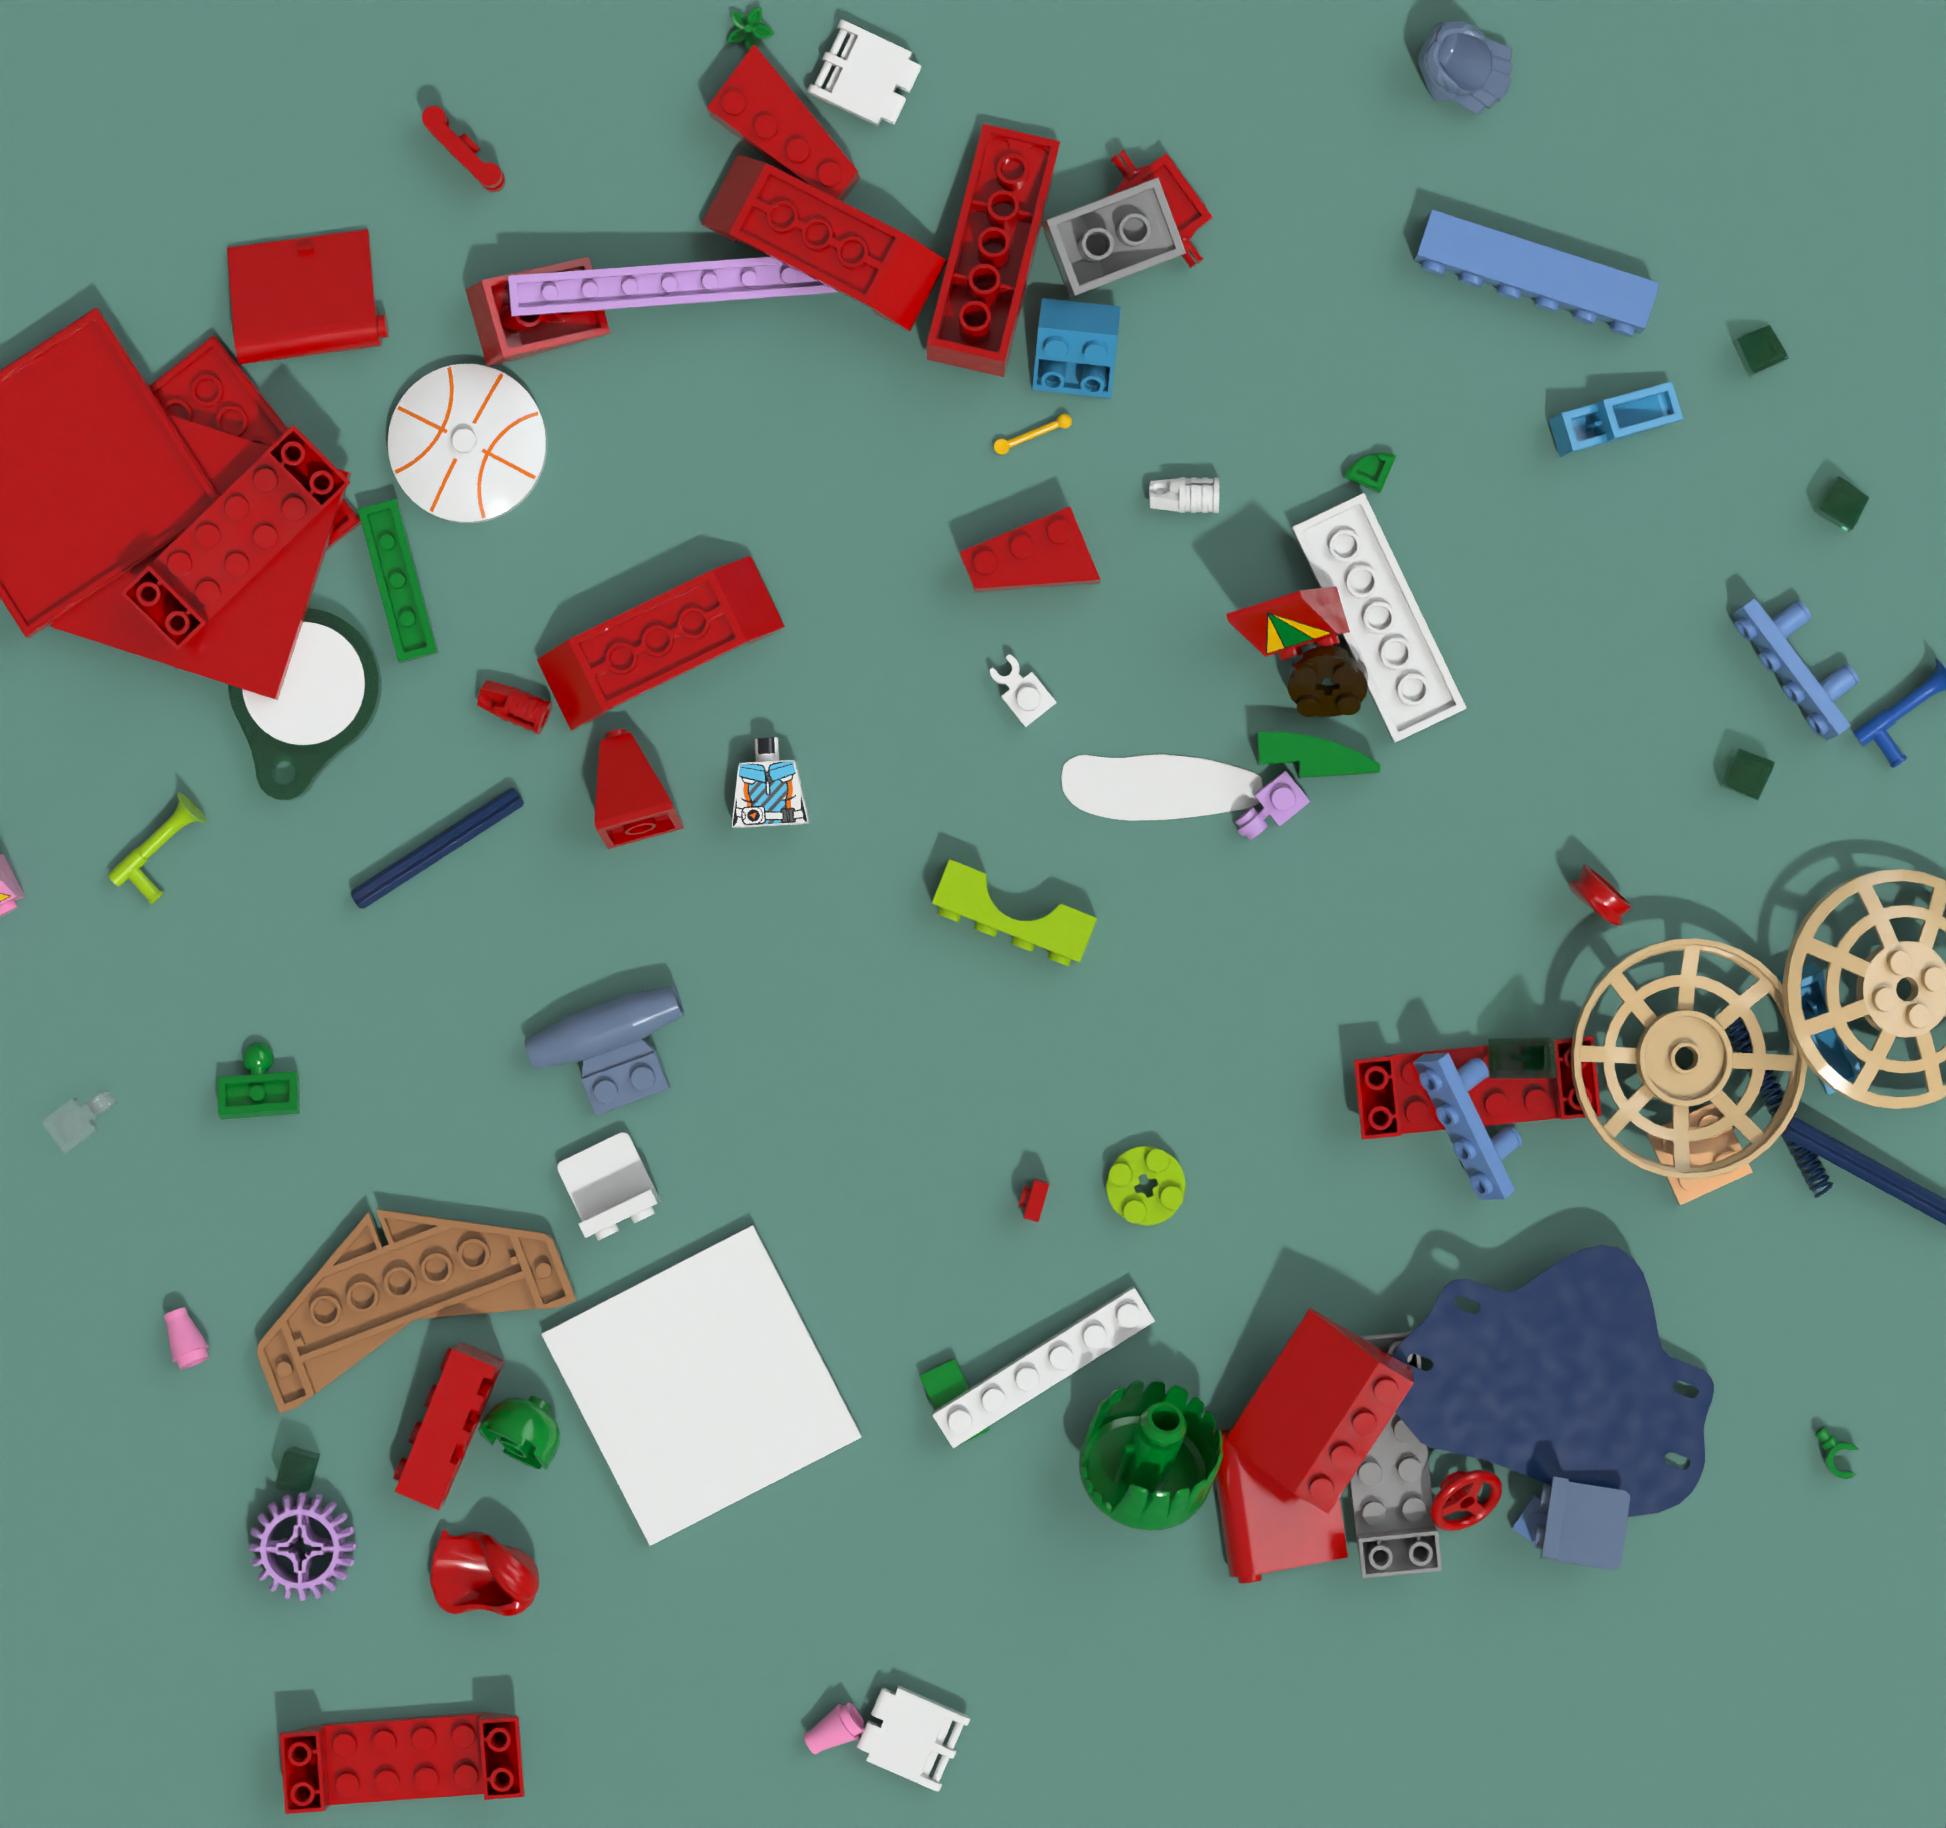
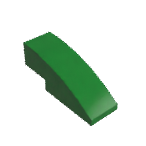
(1312, 754)

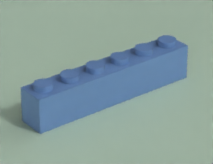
(1537, 273)

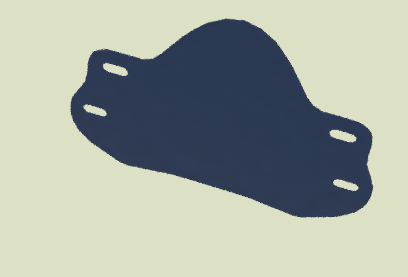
(1561, 1381)

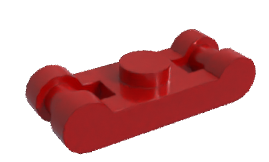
(463, 150)

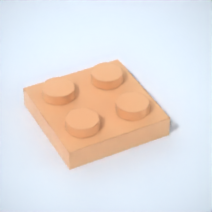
(1701, 1153)

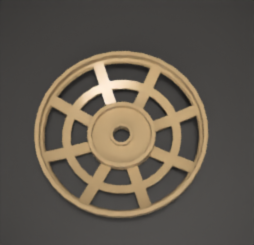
(1874, 988)
(1710, 1065)

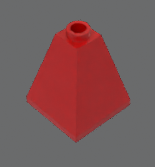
(629, 794)

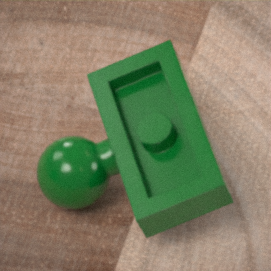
(259, 1092)

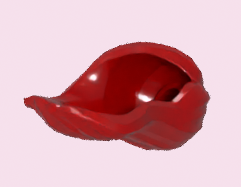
(482, 1574)

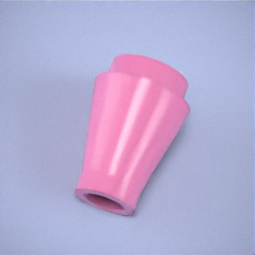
(185, 1340)
(836, 1728)

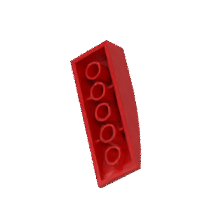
(992, 251)

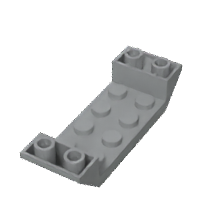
(1394, 1496)

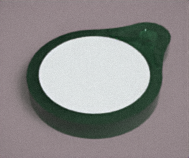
(321, 709)

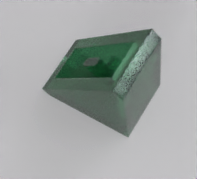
(1522, 1057)

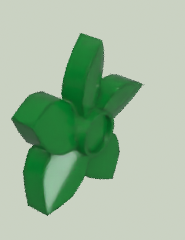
(749, 29)

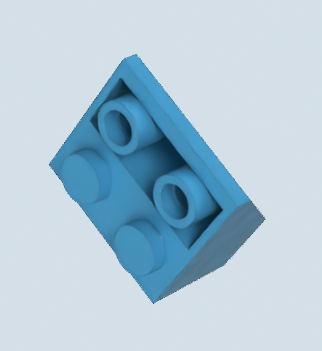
(1076, 348)

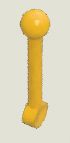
(1003, 446)

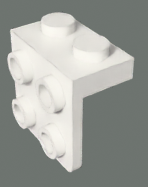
(608, 1185)

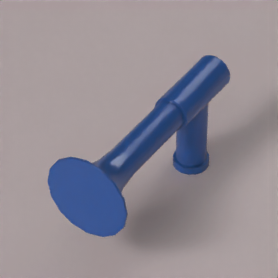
(1876, 727)

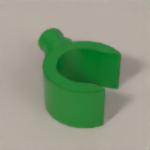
(1832, 1446)

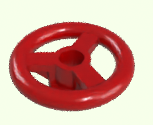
(1460, 1493)

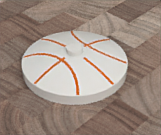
(467, 443)

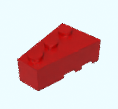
(1032, 556)

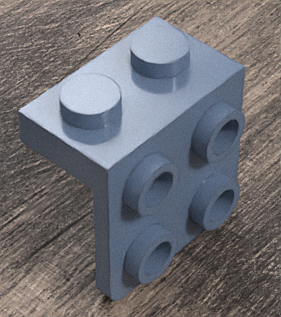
(1583, 1524)

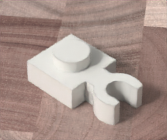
(1025, 695)

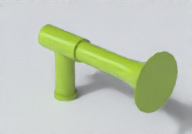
(130, 866)

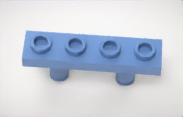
(1799, 683)
(1456, 1111)

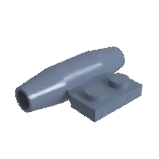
(610, 1042)

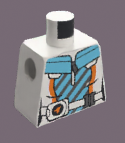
(769, 790)

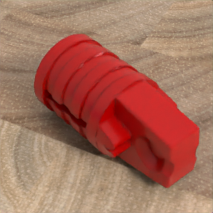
(515, 706)

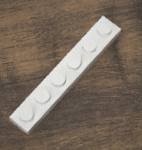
(1043, 1367)

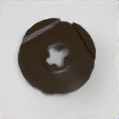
(1324, 700)

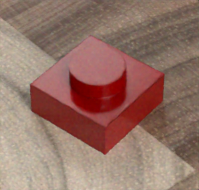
(1033, 1199)

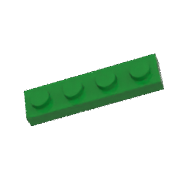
(398, 580)

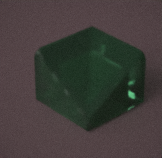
(1760, 350)
(1842, 504)
(1747, 774)
(297, 1470)

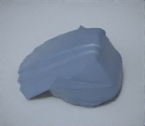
(1465, 66)

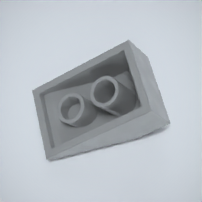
(1113, 237)

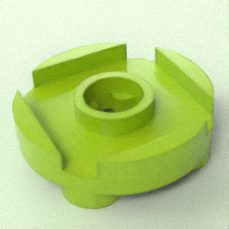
(1166, 1195)

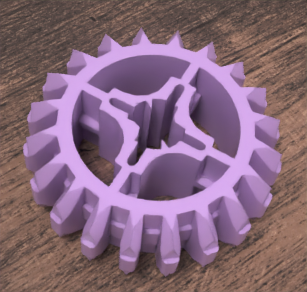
(301, 1565)

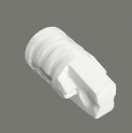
(1185, 494)

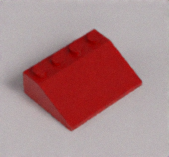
(1320, 1409)

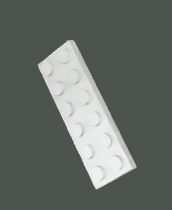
(1383, 618)

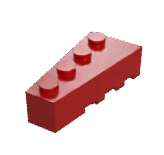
(777, 125)
(448, 1425)

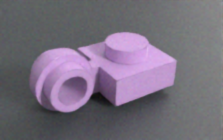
(1279, 799)

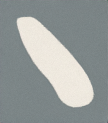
(1157, 786)

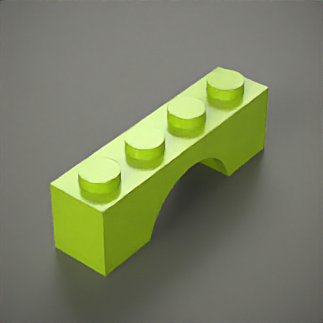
(966, 894)

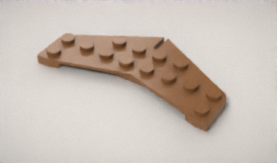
(377, 1290)

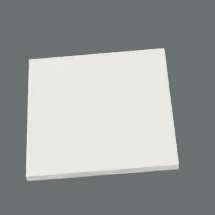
(701, 1385)

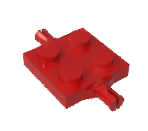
(1183, 202)

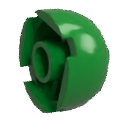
(523, 1430)

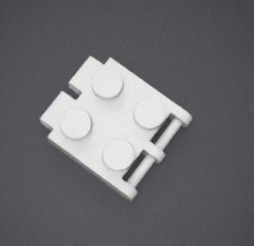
(866, 75)
(911, 1735)

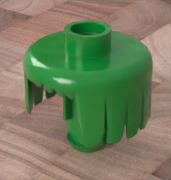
(1150, 1456)

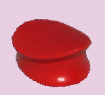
(1600, 896)

